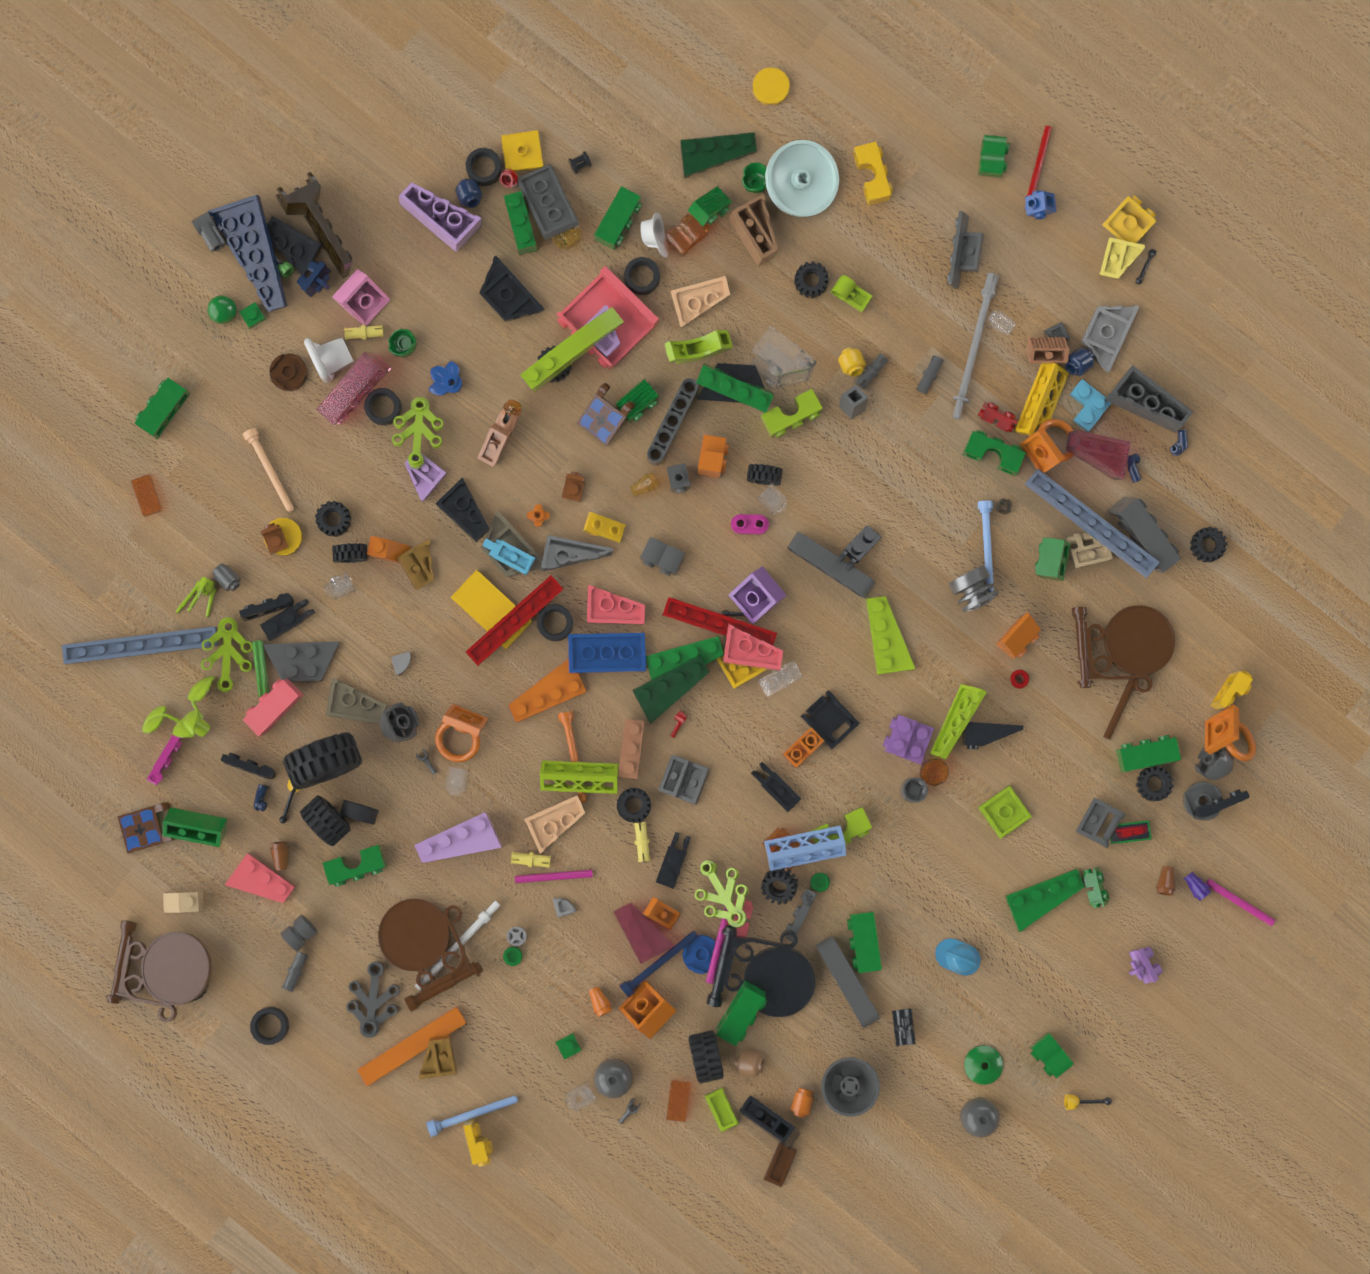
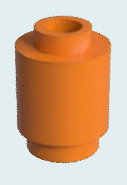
(802, 1102)

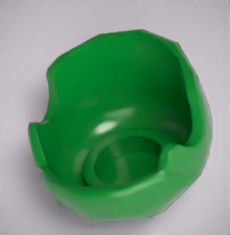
(754, 177)
(221, 309)
(402, 343)

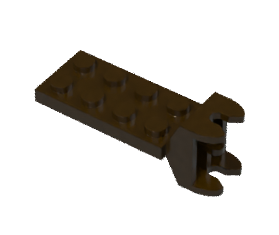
(304, 202)

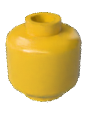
(851, 362)

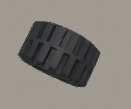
(325, 820)
(706, 1057)

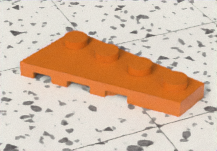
(547, 693)

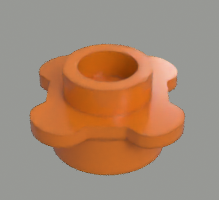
(538, 520)

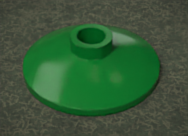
(976, 1057)

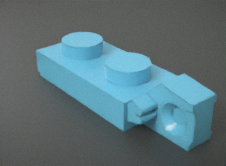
(510, 555)

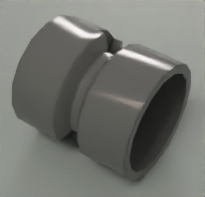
(914, 790)
(301, 931)

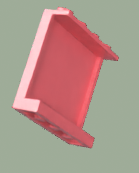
(611, 292)

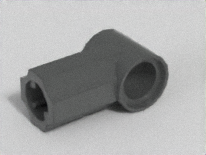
(207, 228)

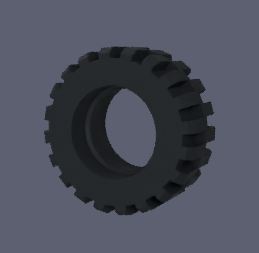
(322, 760)

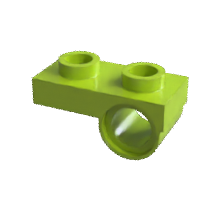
(851, 294)

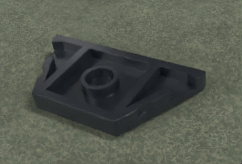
(508, 294)
(745, 373)

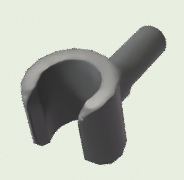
(427, 762)
(630, 1109)

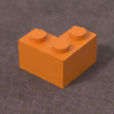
(711, 456)

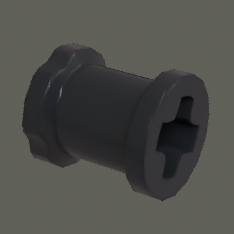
(574, 162)

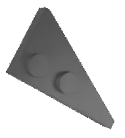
(565, 552)

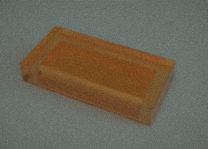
(146, 495)
(678, 1101)

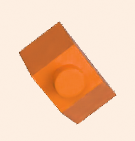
(386, 549)

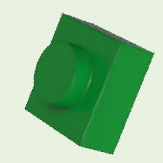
(252, 315)
(568, 1046)

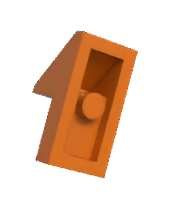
(661, 913)

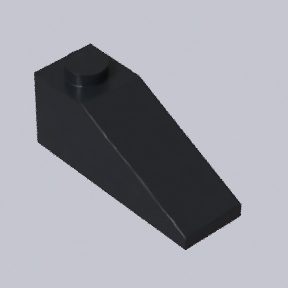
(981, 734)
(770, 1122)

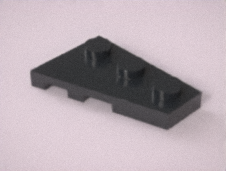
(293, 245)
(463, 510)

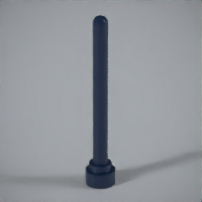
(629, 986)

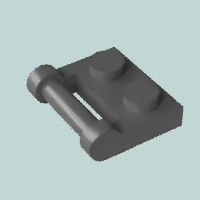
(1094, 820)

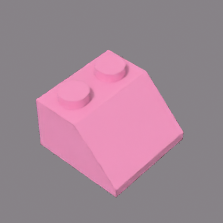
(361, 297)

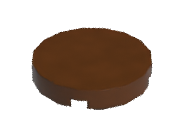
(288, 372)

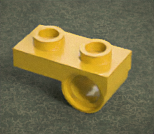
(604, 527)

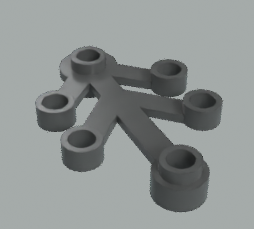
(372, 1002)

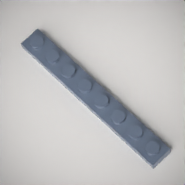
(1092, 523)
(137, 645)

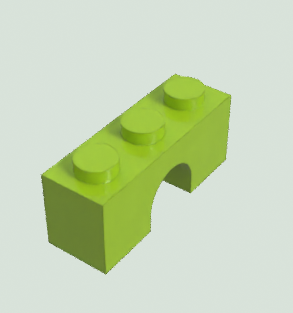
(778, 423)
(856, 825)

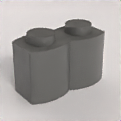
(662, 556)

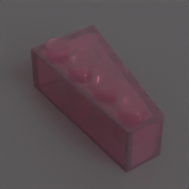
(353, 387)

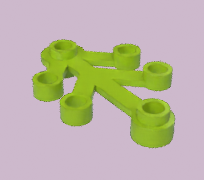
(418, 428)
(226, 651)
(724, 896)

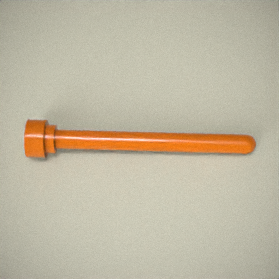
(566, 719)

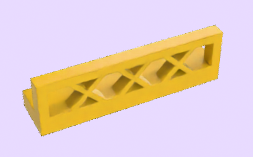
(1039, 398)

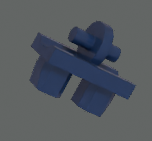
(317, 280)

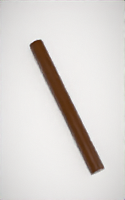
(1119, 709)

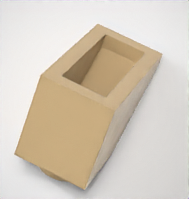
(183, 902)

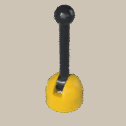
(283, 819)
(1072, 1101)

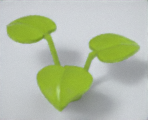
(192, 722)

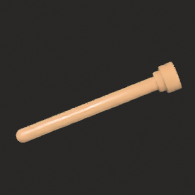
(252, 437)

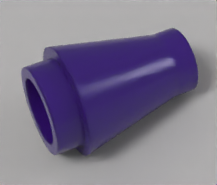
(1197, 886)

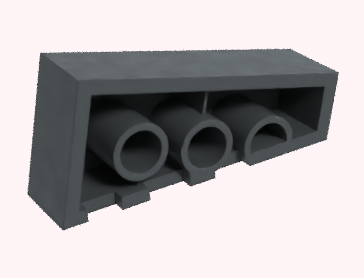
(1148, 400)
(1145, 532)

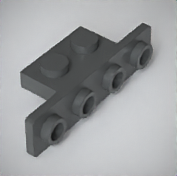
(966, 250)

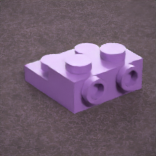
(908, 739)

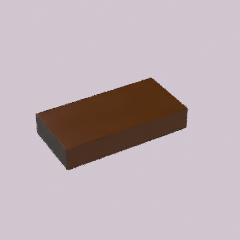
(780, 1165)

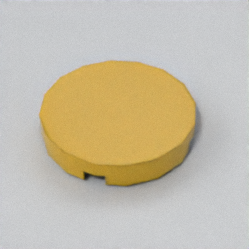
(770, 86)
(292, 534)

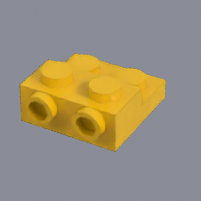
(1130, 220)
(1234, 686)
(479, 1148)

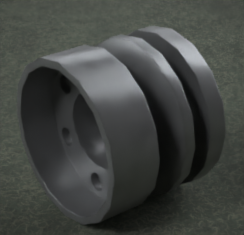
(974, 589)

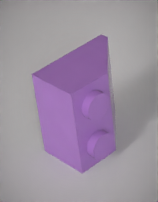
(757, 595)

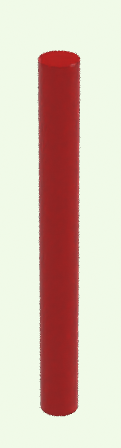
(1040, 159)

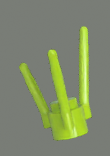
(203, 587)

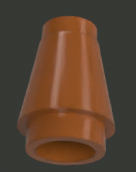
(280, 855)
(1166, 881)

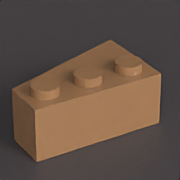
(754, 229)

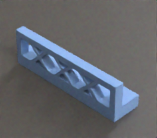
(806, 852)

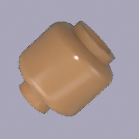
(749, 1062)

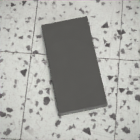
(547, 202)

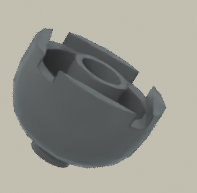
(399, 722)
(1215, 765)
(613, 1078)
(980, 1117)

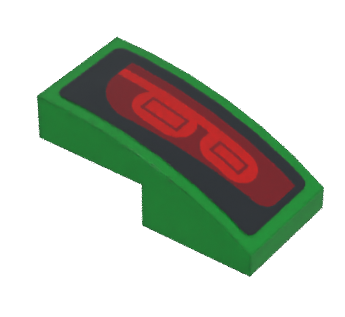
(1132, 832)

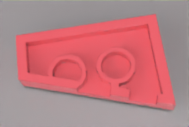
(613, 609)
(749, 651)
(260, 880)

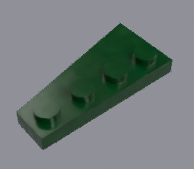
(708, 152)
(669, 687)

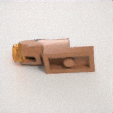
(500, 432)

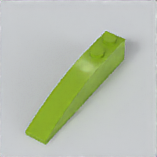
(571, 349)

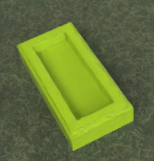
(721, 1109)

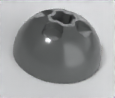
(858, 1094)

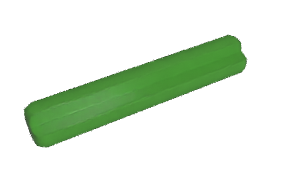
(260, 667)

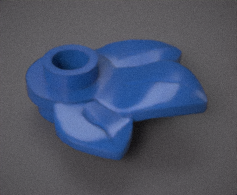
(443, 379)

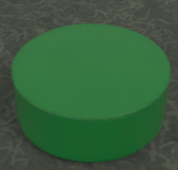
(820, 882)
(512, 956)

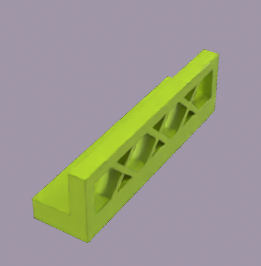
(579, 773)

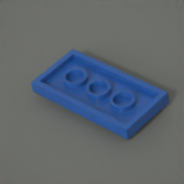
(606, 652)

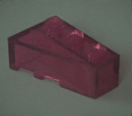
(1101, 452)
(641, 933)

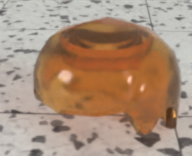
(934, 771)

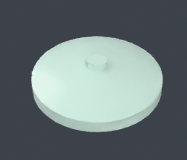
(802, 178)

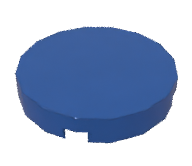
(698, 954)

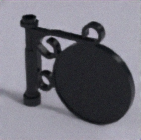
(777, 970)

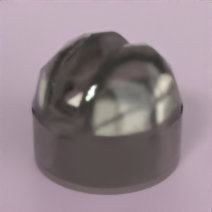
(1004, 502)

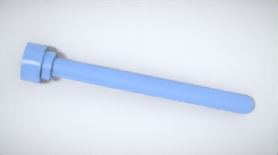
(985, 508)
(435, 1127)

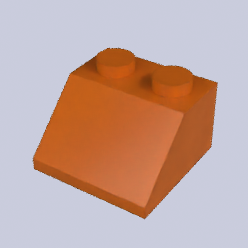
(1019, 636)
(647, 1009)

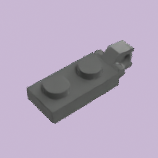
(801, 912)

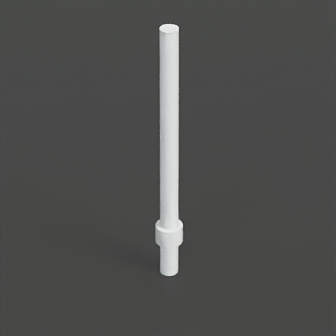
(484, 917)

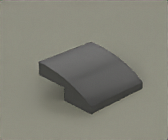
(684, 779)

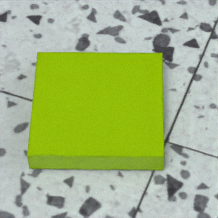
(1004, 812)

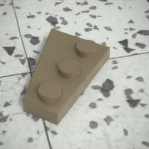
(353, 704)

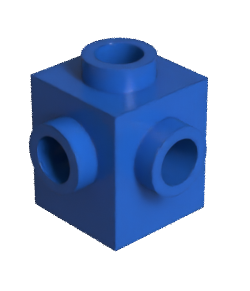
(1040, 204)

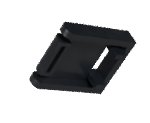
(827, 717)

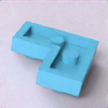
(1093, 403)

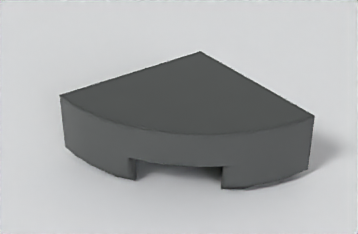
(1057, 331)

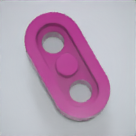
(749, 524)

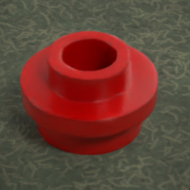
(505, 181)
(1023, 674)

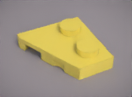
(1119, 257)

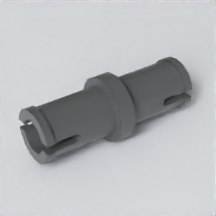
(871, 371)
(929, 374)
(295, 971)

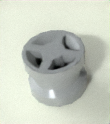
(514, 938)

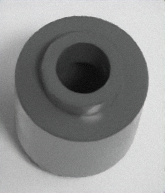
(226, 577)

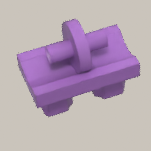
(1142, 965)

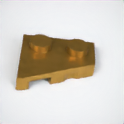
(418, 564)
(438, 1058)

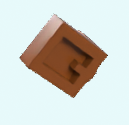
(573, 486)
(274, 538)

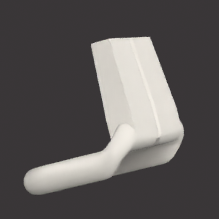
(332, 354)

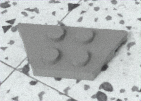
(1107, 332)

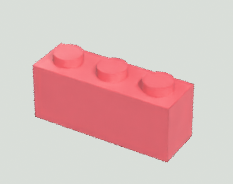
(272, 706)

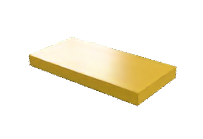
(485, 603)

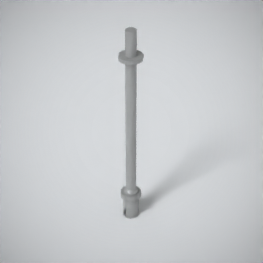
(988, 293)

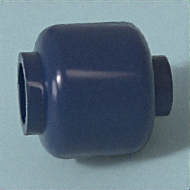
(469, 193)
(1080, 362)

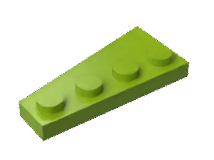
(888, 644)
(959, 714)

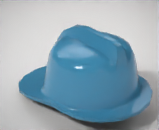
(957, 956)

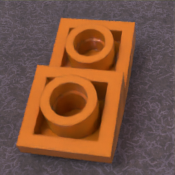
(803, 747)

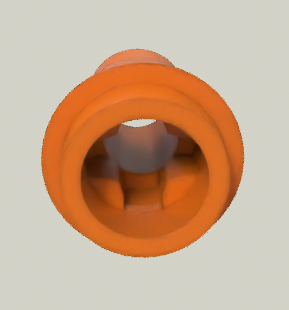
(599, 1002)

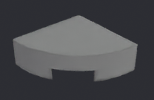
(401, 662)
(563, 907)

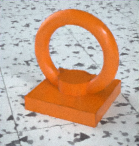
(1042, 449)
(465, 722)
(1224, 729)

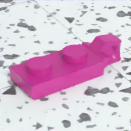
(164, 760)

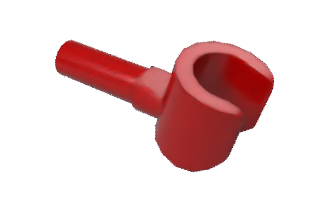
(680, 717)

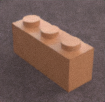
(631, 749)

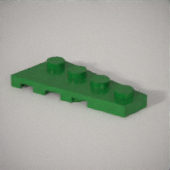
(666, 660)
(1039, 899)

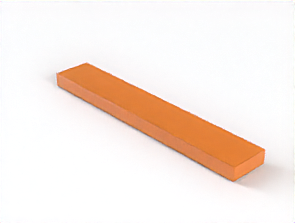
(411, 1046)

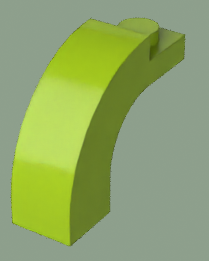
(699, 348)

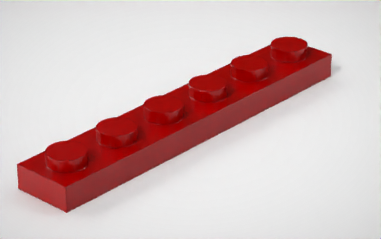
(514, 620)
(713, 621)

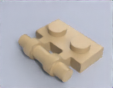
(1090, 554)

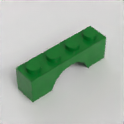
(734, 388)

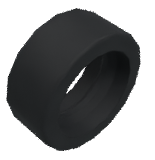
(482, 152)
(638, 262)
(377, 393)
(554, 608)
(359, 812)
(271, 1040)

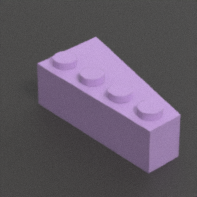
(445, 220)
(466, 838)

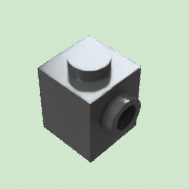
(853, 402)
(678, 478)

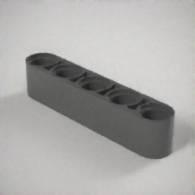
(673, 412)
(826, 563)
(847, 981)

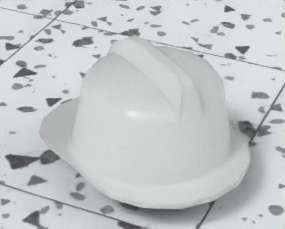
(653, 234)

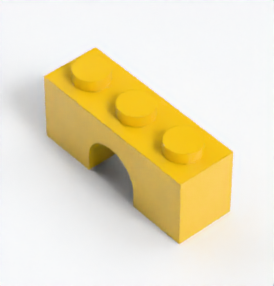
(869, 157)

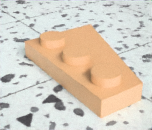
(698, 298)
(553, 821)

